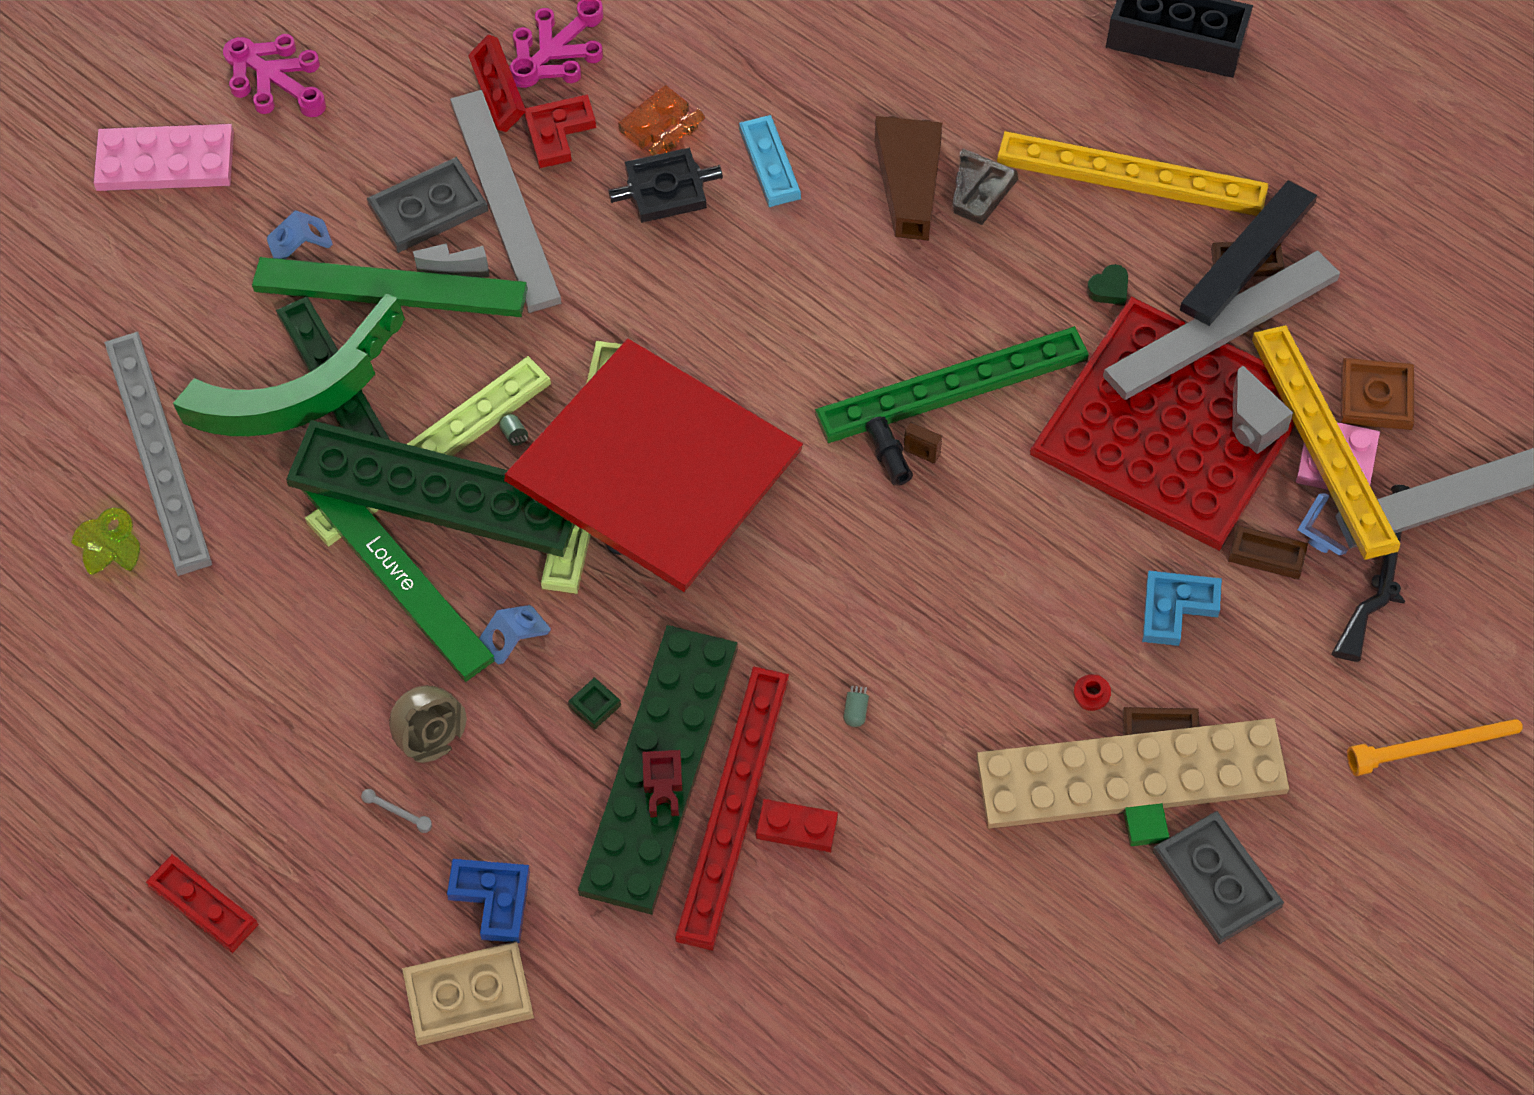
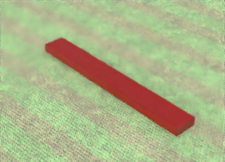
(732, 809)

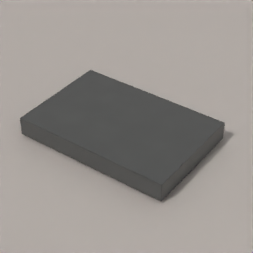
(427, 204)
(1218, 877)

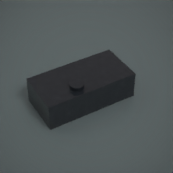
(1182, 32)

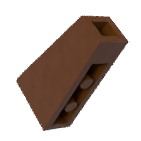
(909, 168)

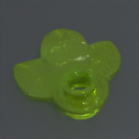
(105, 545)

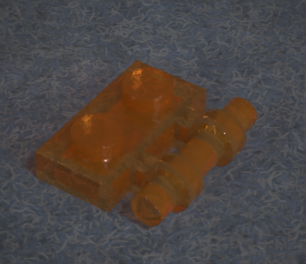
(657, 114)

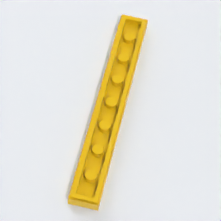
(1132, 173)
(1326, 443)

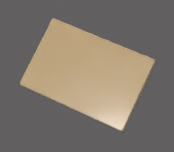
(467, 993)

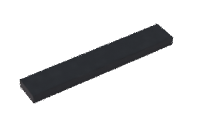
(1248, 253)

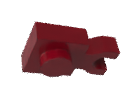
(661, 777)

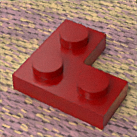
(552, 122)

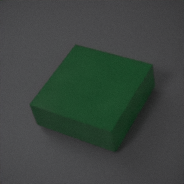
(594, 703)

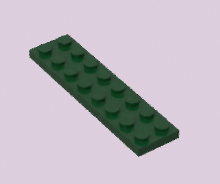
(424, 487)
(674, 714)

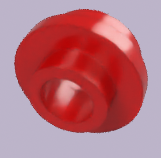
(1089, 701)

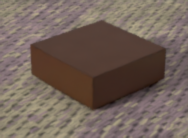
(922, 442)

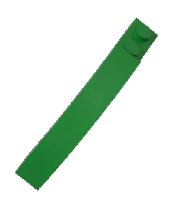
(300, 400)

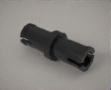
(889, 451)

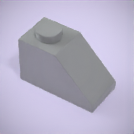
(1257, 412)

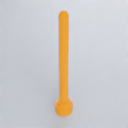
(1365, 759)

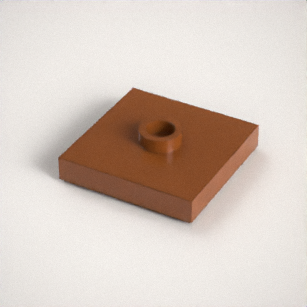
(1377, 393)

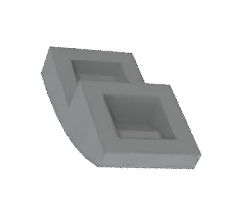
(463, 263)

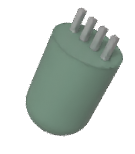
(513, 430)
(856, 707)

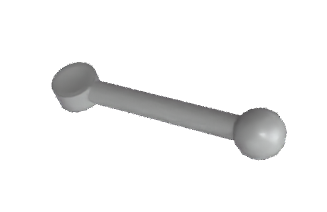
(423, 823)

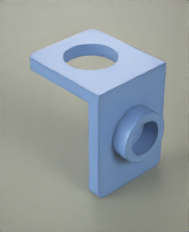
(296, 231)
(1318, 539)
(515, 625)

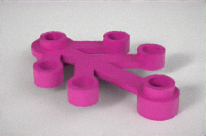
(242, 52)
(529, 70)

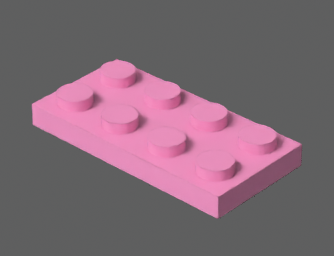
(164, 157)

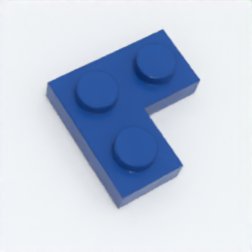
(502, 890)

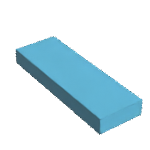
(769, 161)

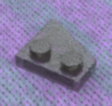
(980, 186)

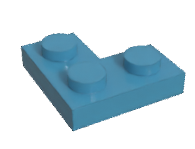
(1171, 597)

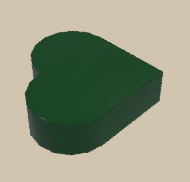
(1109, 286)

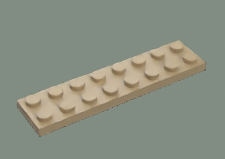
(1131, 771)

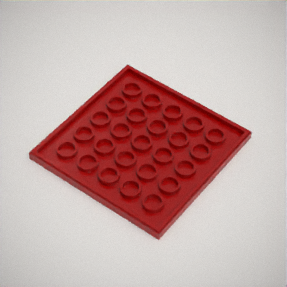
(1167, 445)
(654, 464)

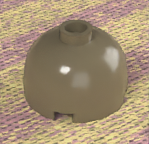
(426, 722)

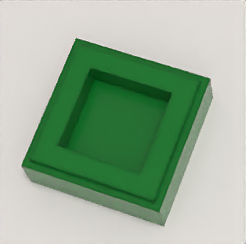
(1146, 824)

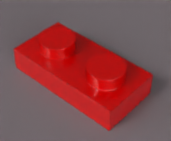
(797, 825)

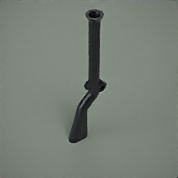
(1352, 639)

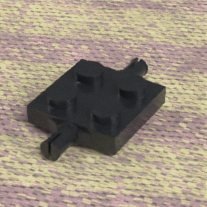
(665, 184)

